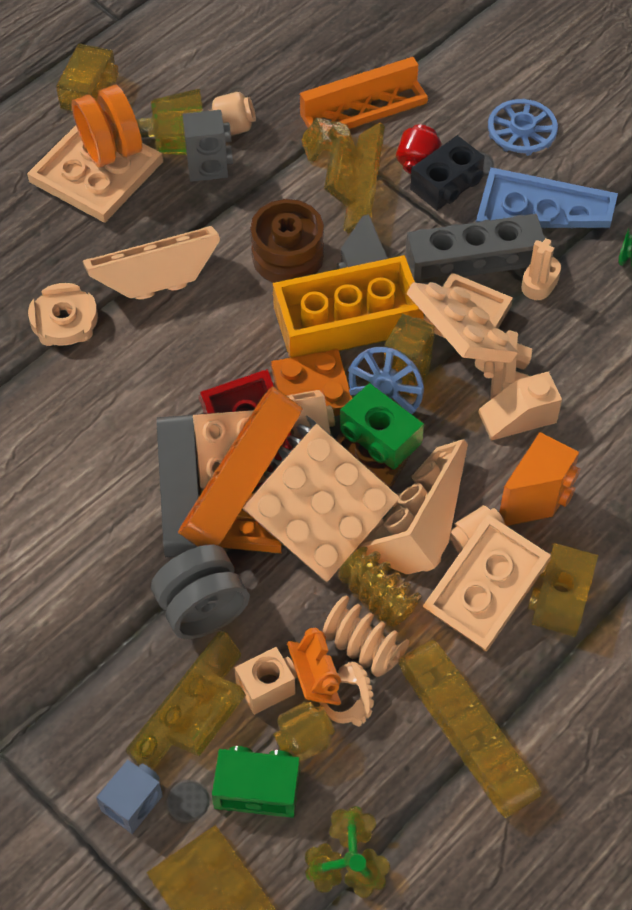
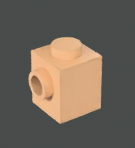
(315, 408)

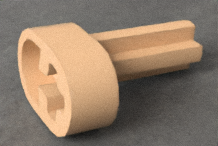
(542, 273)

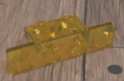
(354, 173)
(193, 708)

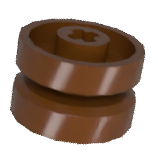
(287, 240)

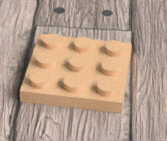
(95, 190)
(321, 502)

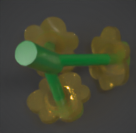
(365, 870)

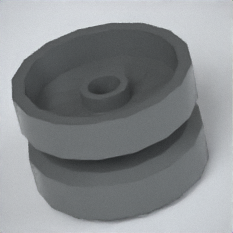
(199, 591)

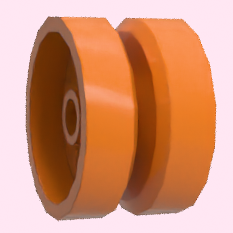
(107, 125)

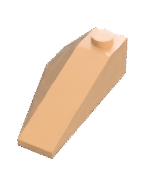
(422, 518)

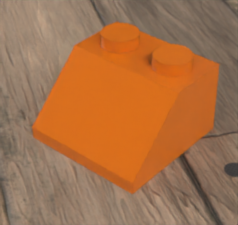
(540, 482)

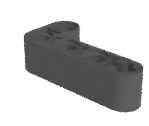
(177, 478)

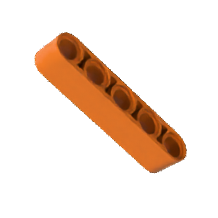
(240, 469)

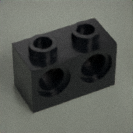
(447, 173)

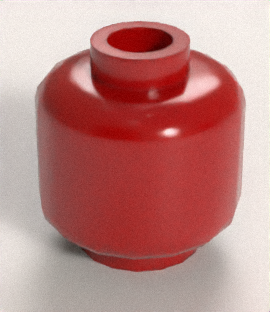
(416, 145)

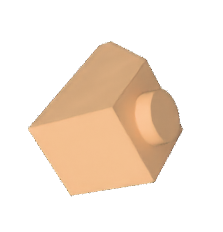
(522, 407)

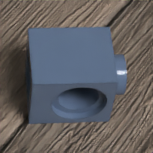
(130, 795)

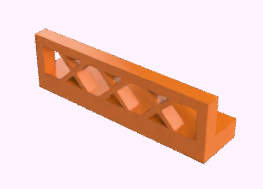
(360, 90)

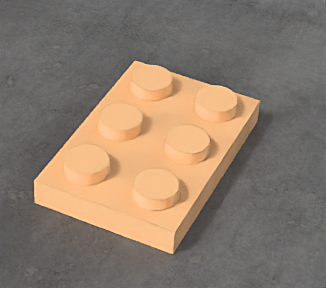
(462, 322)
(487, 582)

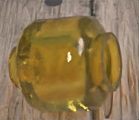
(304, 730)

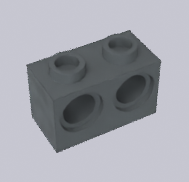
(206, 145)

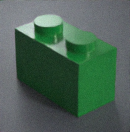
(256, 782)

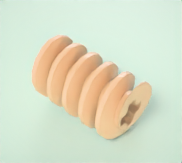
(362, 639)

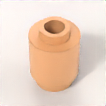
(465, 528)

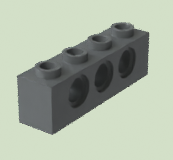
(472, 248)

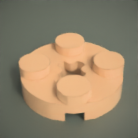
(67, 330)

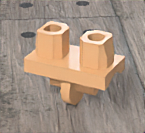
(505, 373)

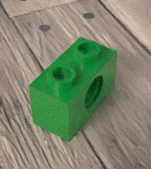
(374, 409)

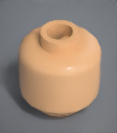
(236, 110)

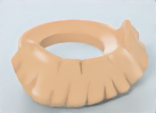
(361, 710)

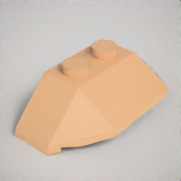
(155, 265)

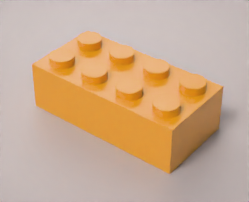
(344, 306)

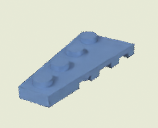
(553, 201)

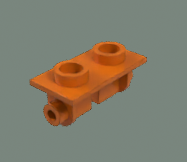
(315, 668)

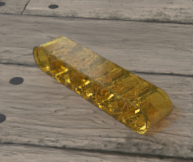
(469, 728)

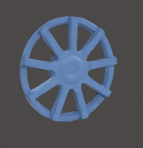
(522, 126)
(387, 379)

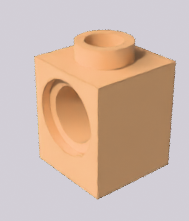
(263, 695)

